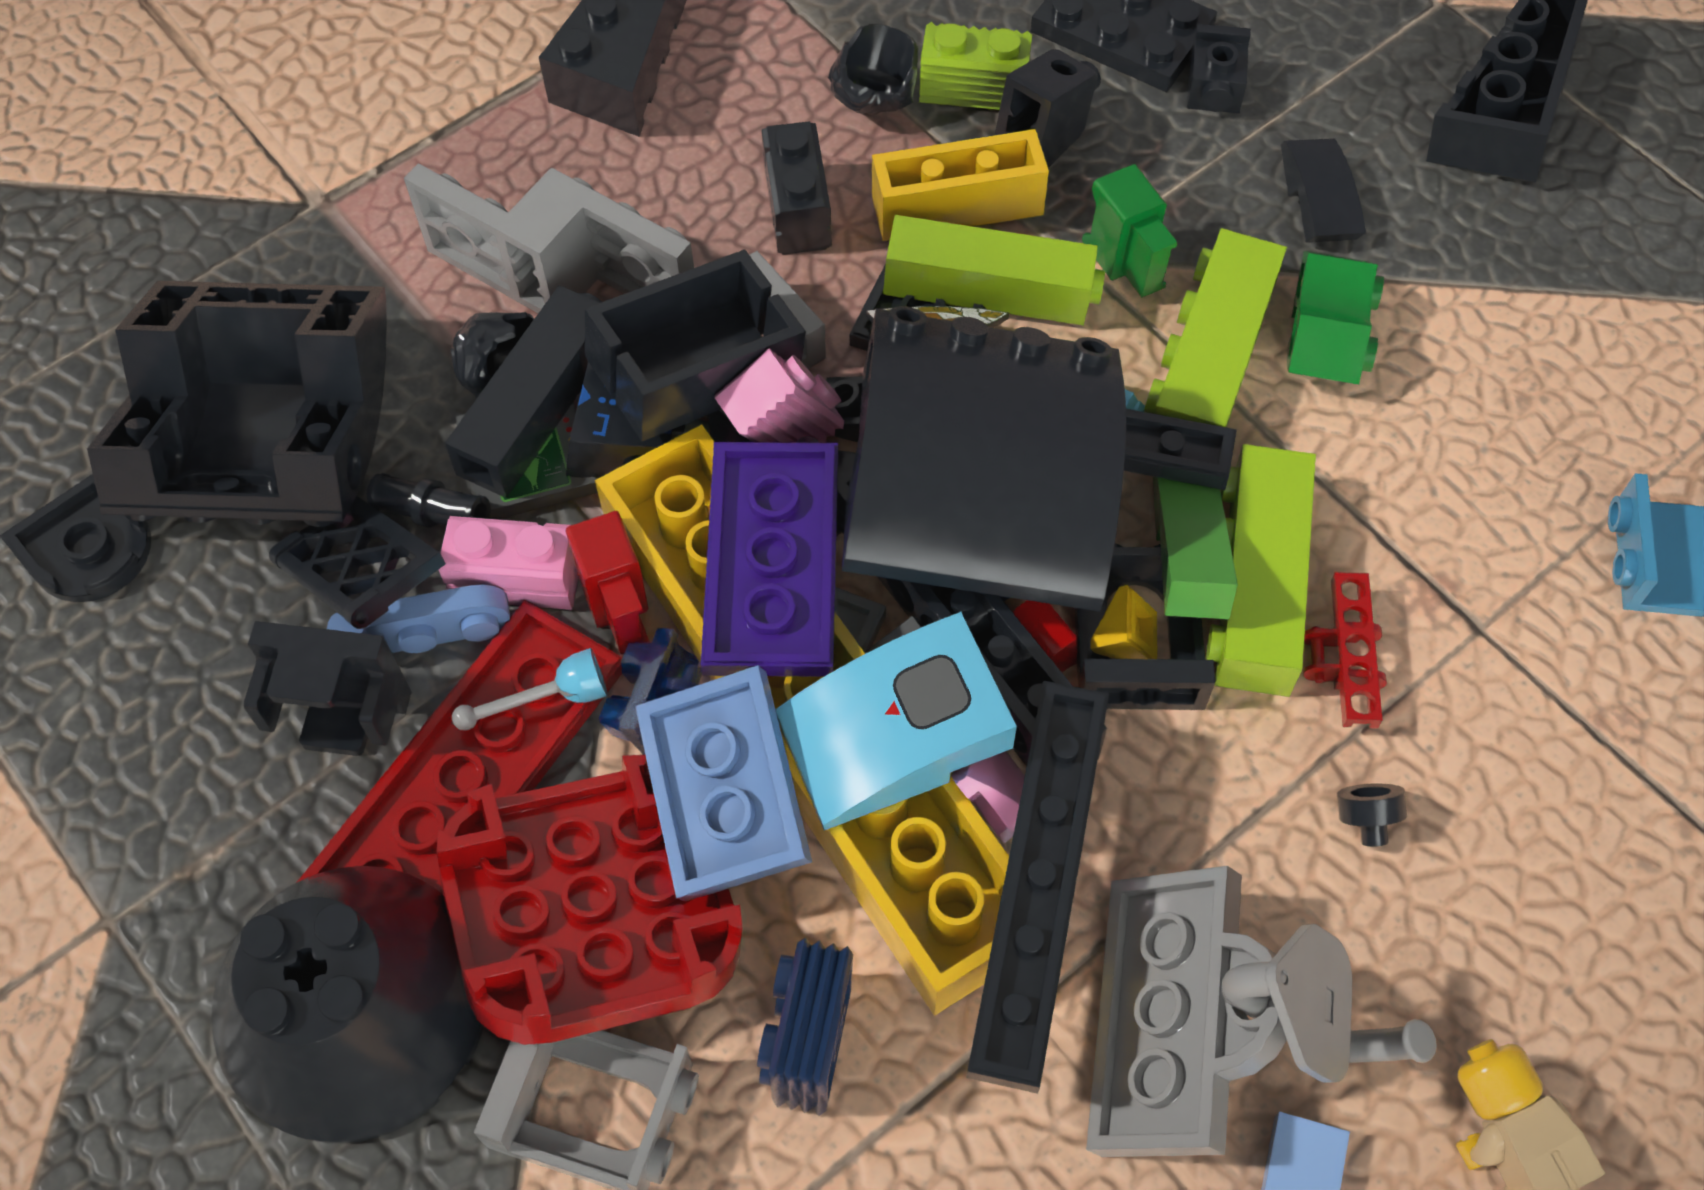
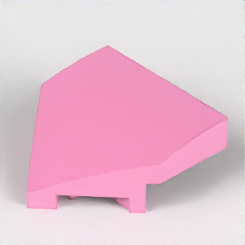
(995, 789)

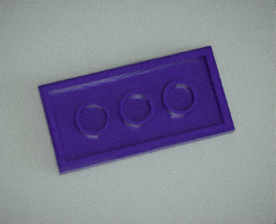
(771, 559)

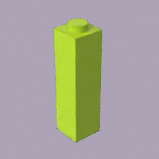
(992, 269)

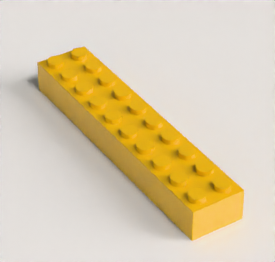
(918, 867)

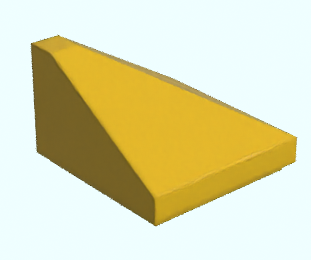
(1127, 628)

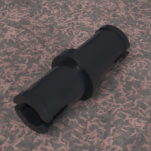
(424, 501)

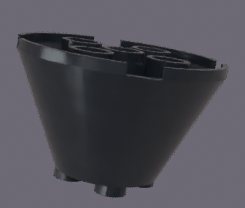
(344, 1006)

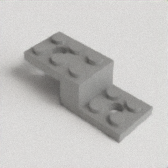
(548, 239)

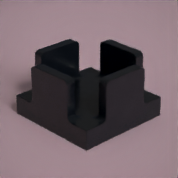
(340, 675)

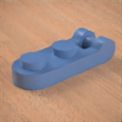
(437, 618)

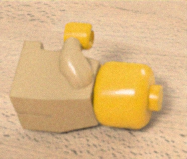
(1523, 1132)

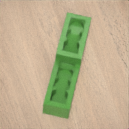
(1194, 550)

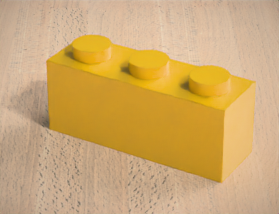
(962, 181)

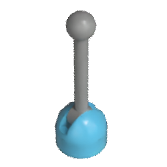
(576, 679)

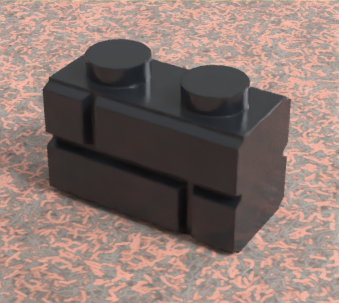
(797, 187)

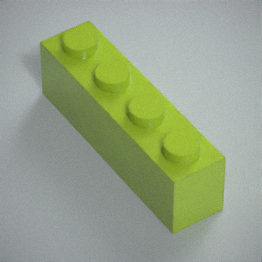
(1219, 330)
(1270, 551)

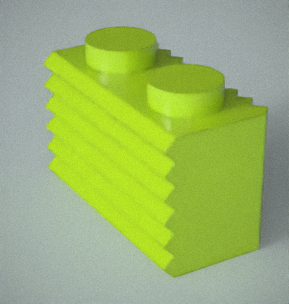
(969, 64)

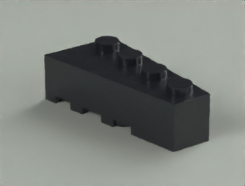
(609, 59)
(1512, 94)

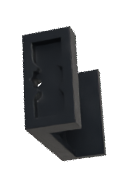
(1149, 684)

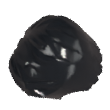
(875, 70)
(484, 345)

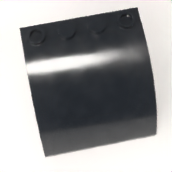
(244, 402)
(987, 460)

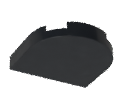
(77, 549)

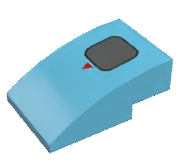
(896, 722)

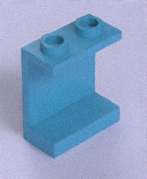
(1657, 552)

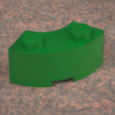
(1333, 318)

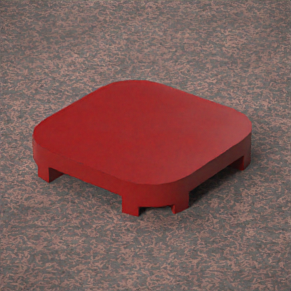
(574, 910)

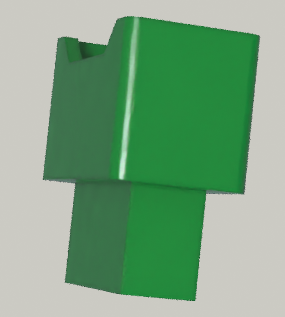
(1130, 230)

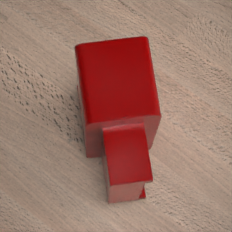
(610, 576)

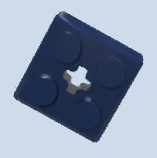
(813, 1005)

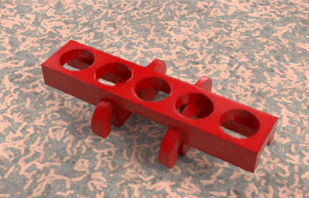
(1347, 680)

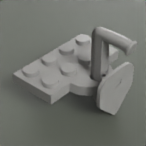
(1180, 1006)

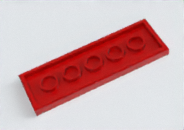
(441, 763)

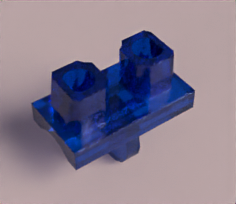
(656, 671)

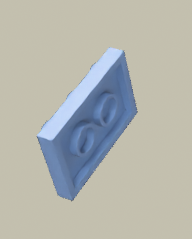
(722, 784)

